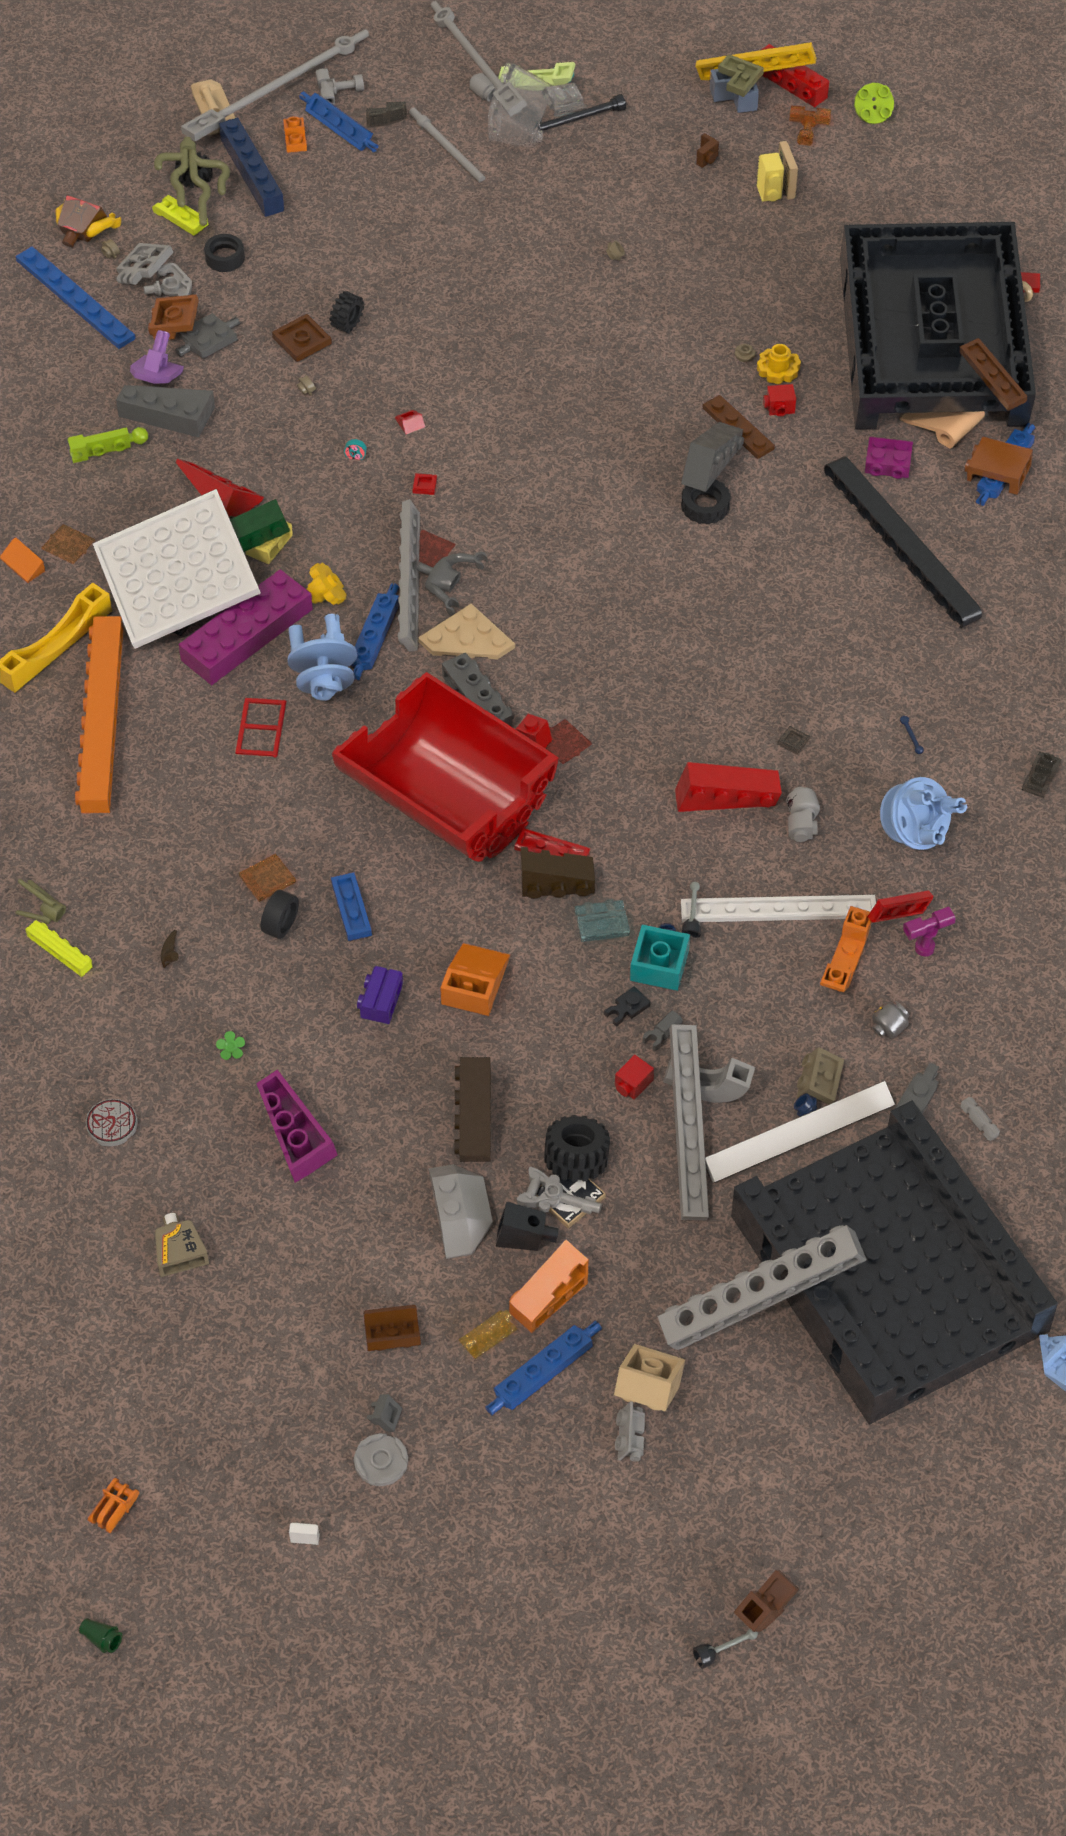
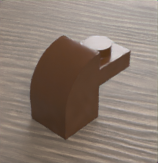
(767, 1603)

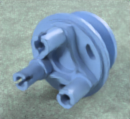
(322, 661)
(918, 813)

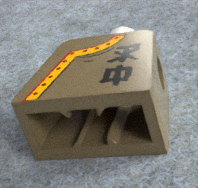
(178, 1246)

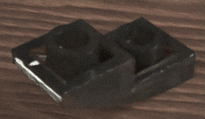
(391, 114)
(1041, 774)

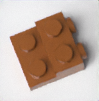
(173, 315)

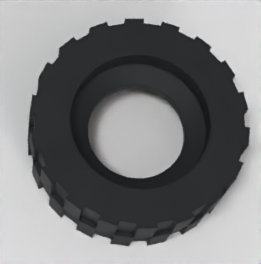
(706, 514)

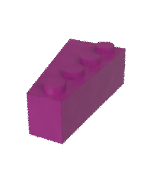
(295, 1127)

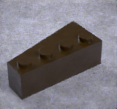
(475, 1109)

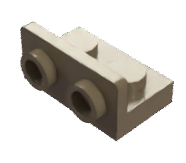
(820, 1075)

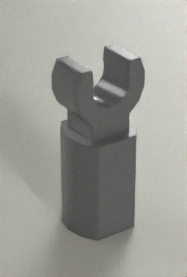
(661, 1029)

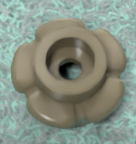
(110, 249)
(615, 250)
(744, 352)
(305, 385)

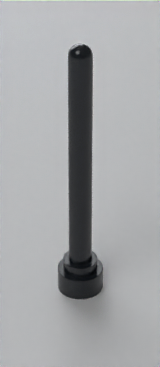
(616, 103)

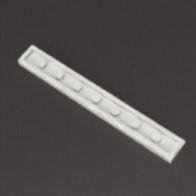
(775, 908)
(798, 1131)

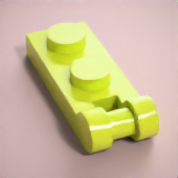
(182, 217)

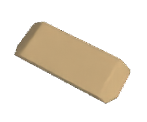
(209, 96)

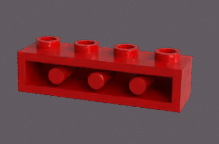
(800, 82)

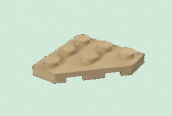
(469, 633)

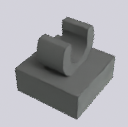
(385, 1413)

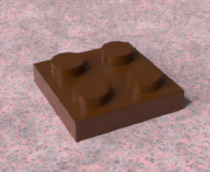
(301, 337)

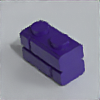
(380, 995)

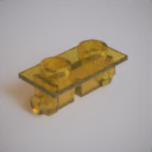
(488, 1333)

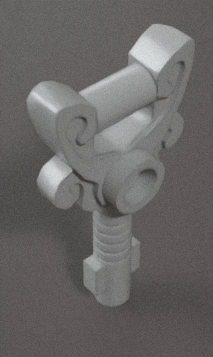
(553, 1194)

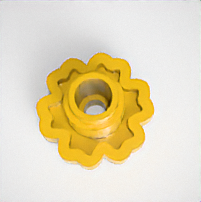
(778, 364)
(325, 585)

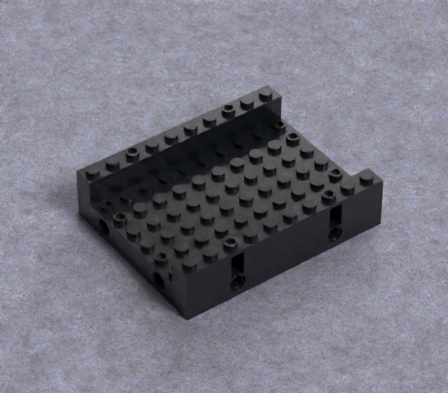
(918, 298)
(938, 1274)

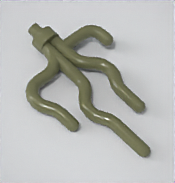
(189, 158)

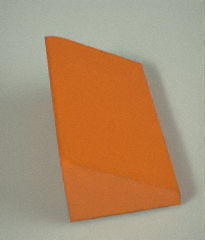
(22, 560)

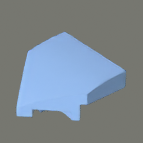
(1054, 1358)

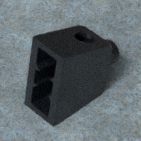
(523, 1228)

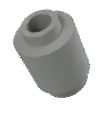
(482, 86)

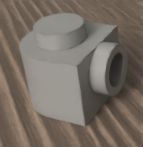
(801, 826)

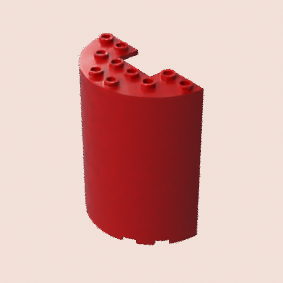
(451, 768)

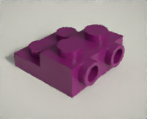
(888, 457)

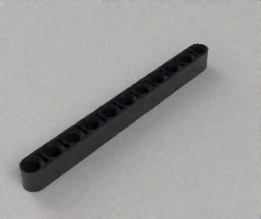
(904, 541)

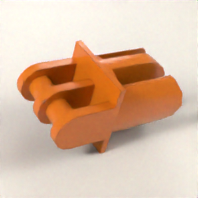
(113, 1507)

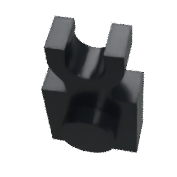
(629, 1003)

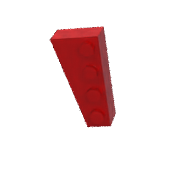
(726, 787)

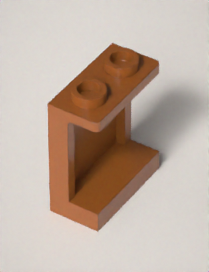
(1000, 462)

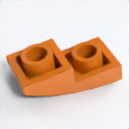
(295, 134)

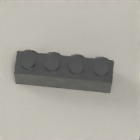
(464, 677)

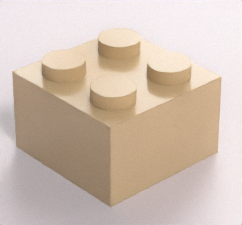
(649, 1377)

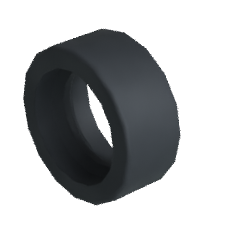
(228, 263)
(279, 914)

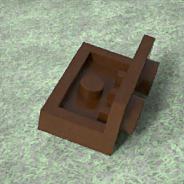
(391, 1327)

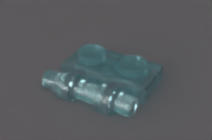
(602, 925)

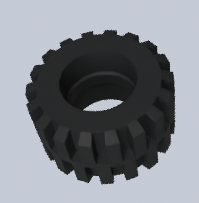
(576, 1148)

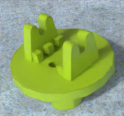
(883, 101)

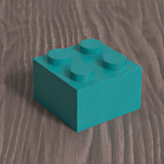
(659, 957)

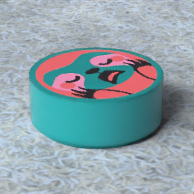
(355, 449)

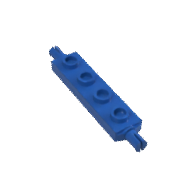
(338, 121)
(992, 488)
(375, 630)
(543, 1367)

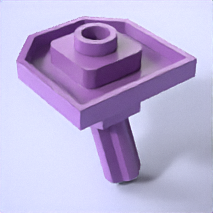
(154, 365)

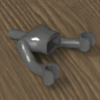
(444, 577)

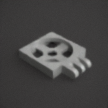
(134, 274)

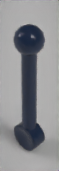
(905, 720)

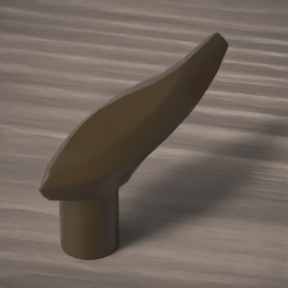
(168, 954)

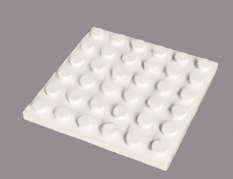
(176, 568)

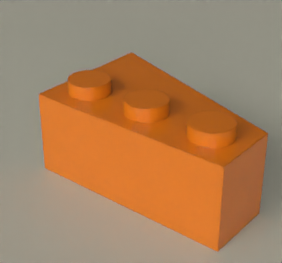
(550, 1287)

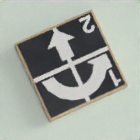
(570, 1214)

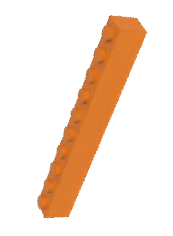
(101, 715)

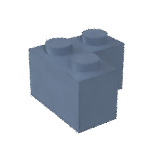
(718, 87)

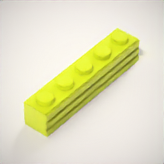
(59, 948)

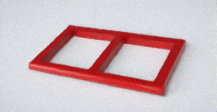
(243, 725)

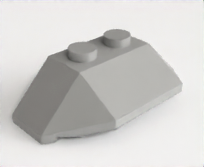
(460, 1209)

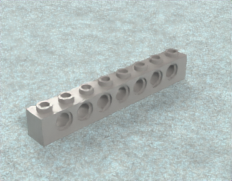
(704, 1324)

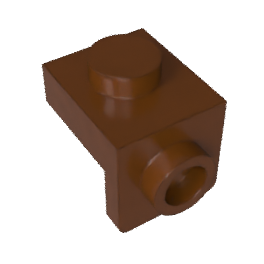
(708, 151)

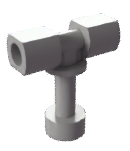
(329, 87)

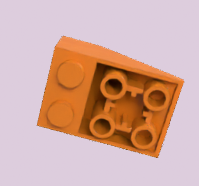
(473, 979)

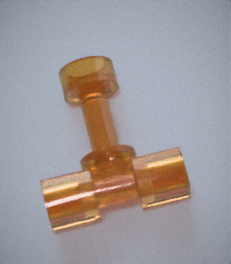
(808, 120)

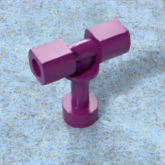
(928, 929)

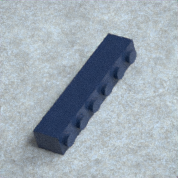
(251, 167)

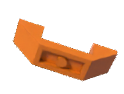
(849, 950)

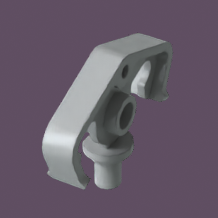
(177, 285)

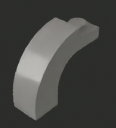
(721, 1084)

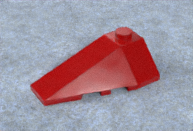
(234, 498)

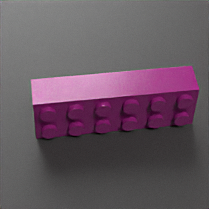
(245, 627)

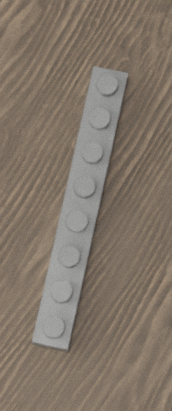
(409, 579)
(688, 1122)

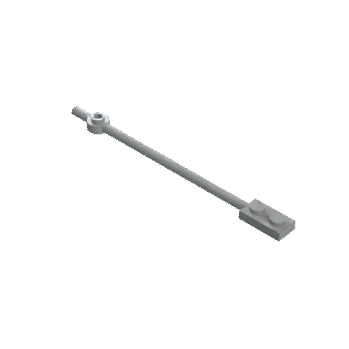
(505, 94)
(210, 120)

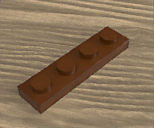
(993, 374)
(724, 412)

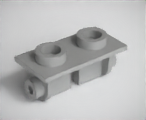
(630, 1421)

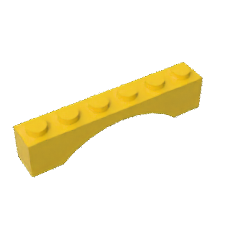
(25, 663)

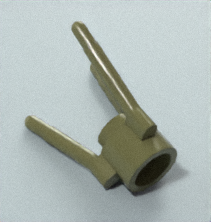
(51, 908)

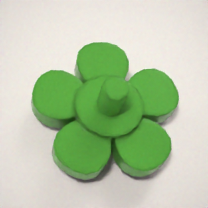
(230, 1045)

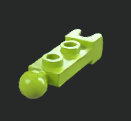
(105, 442)

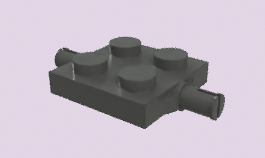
(208, 336)

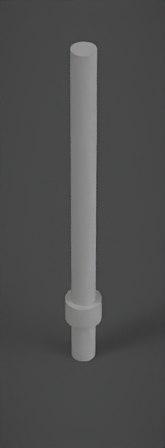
(424, 122)

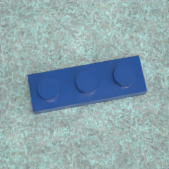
(351, 906)

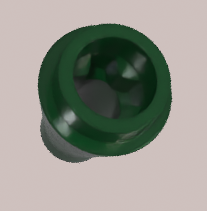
(103, 1636)

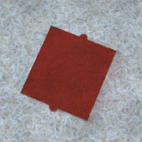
(433, 548)
(566, 741)

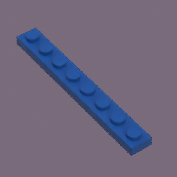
(75, 297)

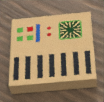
(790, 170)

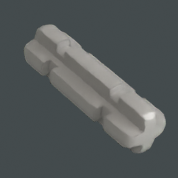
(980, 1118)

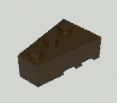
(556, 875)

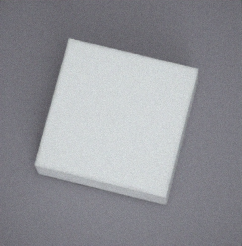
(304, 1533)

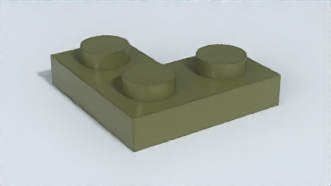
(743, 74)

